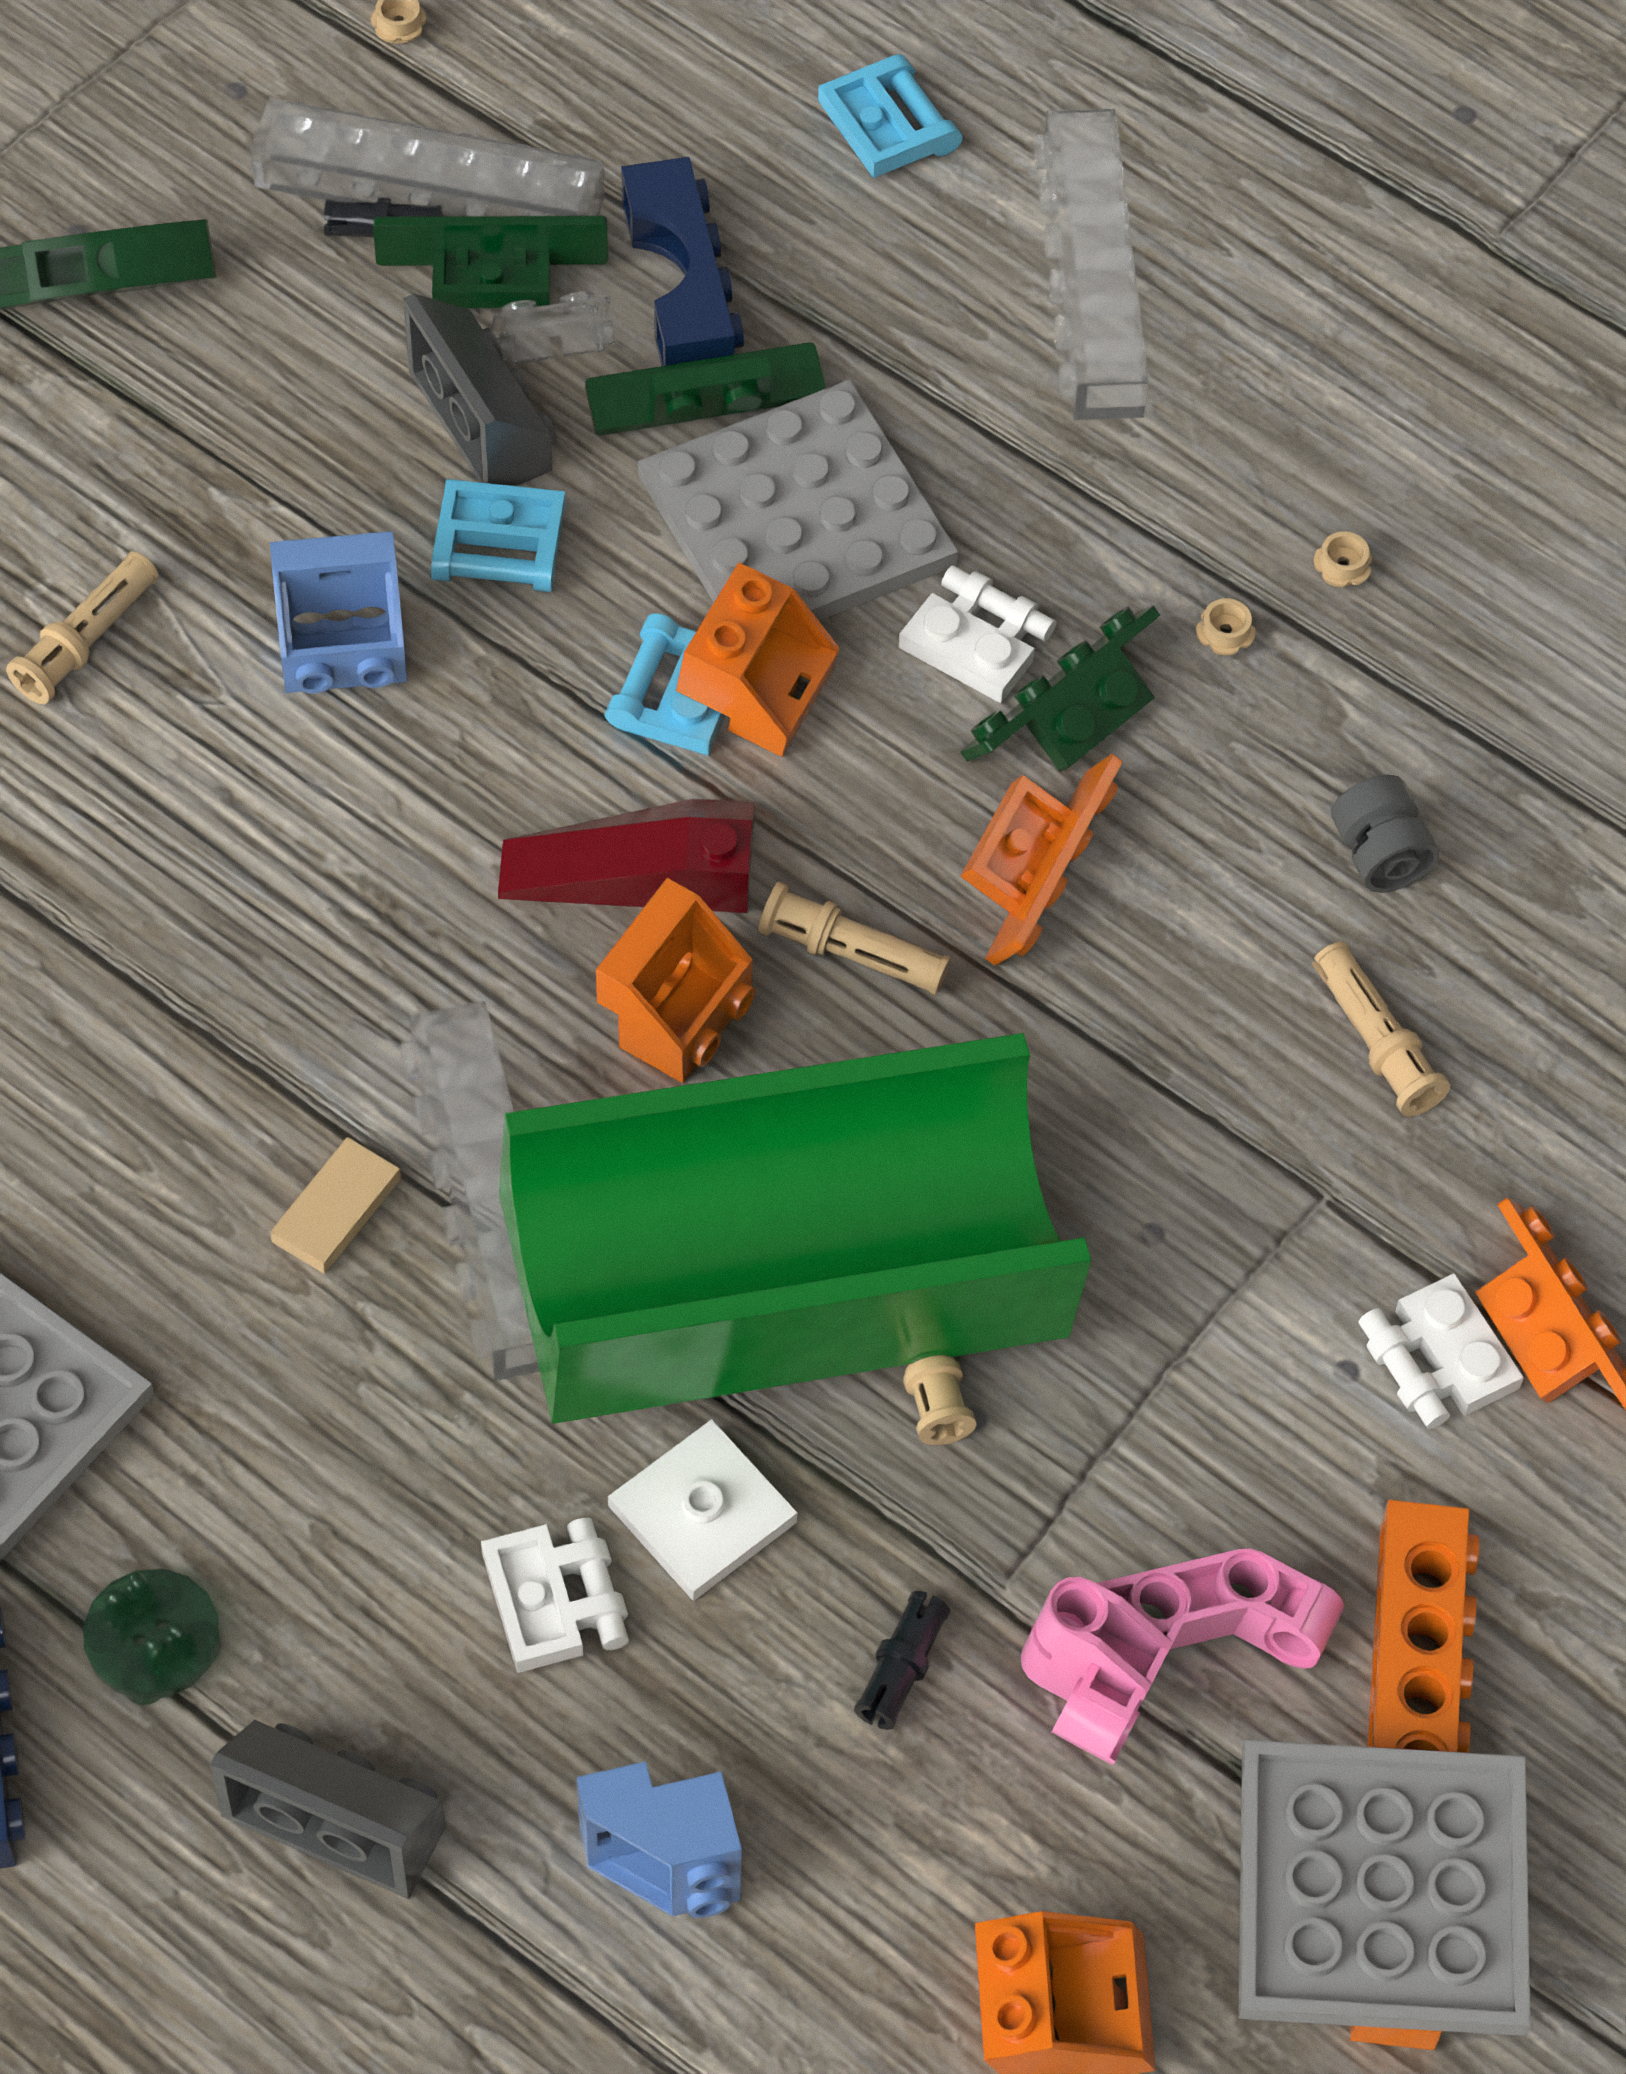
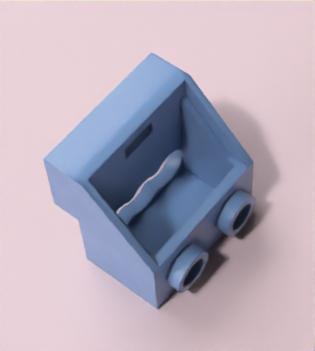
(332, 576)
(662, 1841)

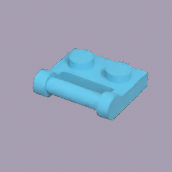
(876, 124)
(501, 519)
(678, 718)

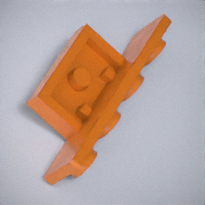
(1029, 848)
(1546, 1318)

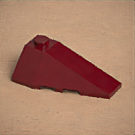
(632, 854)

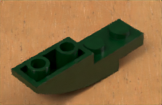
(105, 262)

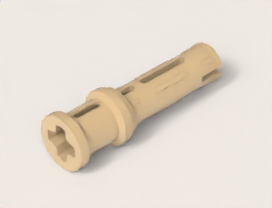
(69, 641)
(825, 930)
(1392, 1049)
(939, 1400)

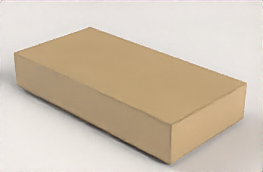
(335, 1205)

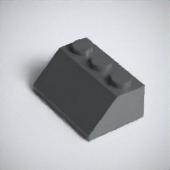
(476, 394)
(328, 1805)

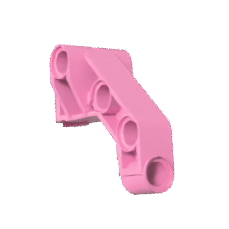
(1105, 1650)

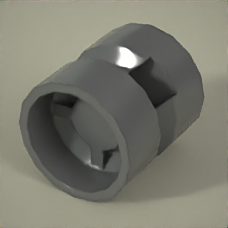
(1386, 836)

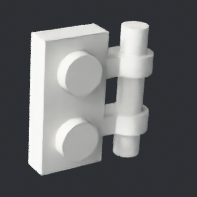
(967, 646)
(1456, 1343)
(534, 1600)

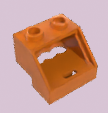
(752, 655)
(675, 982)
(1090, 2008)

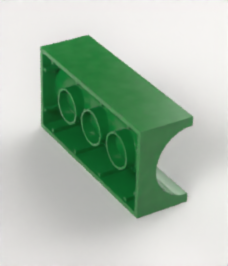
(783, 1228)

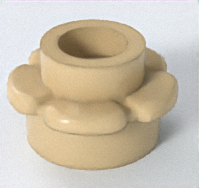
(398, 20)
(1345, 548)
(1228, 615)

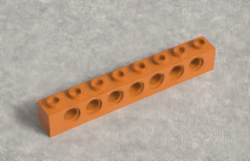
(1411, 1542)

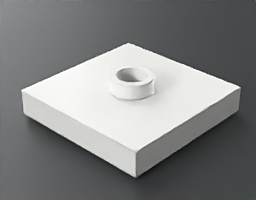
(702, 1509)

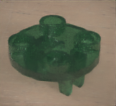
(170, 1656)

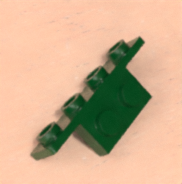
(490, 257)
(703, 388)
(1080, 702)

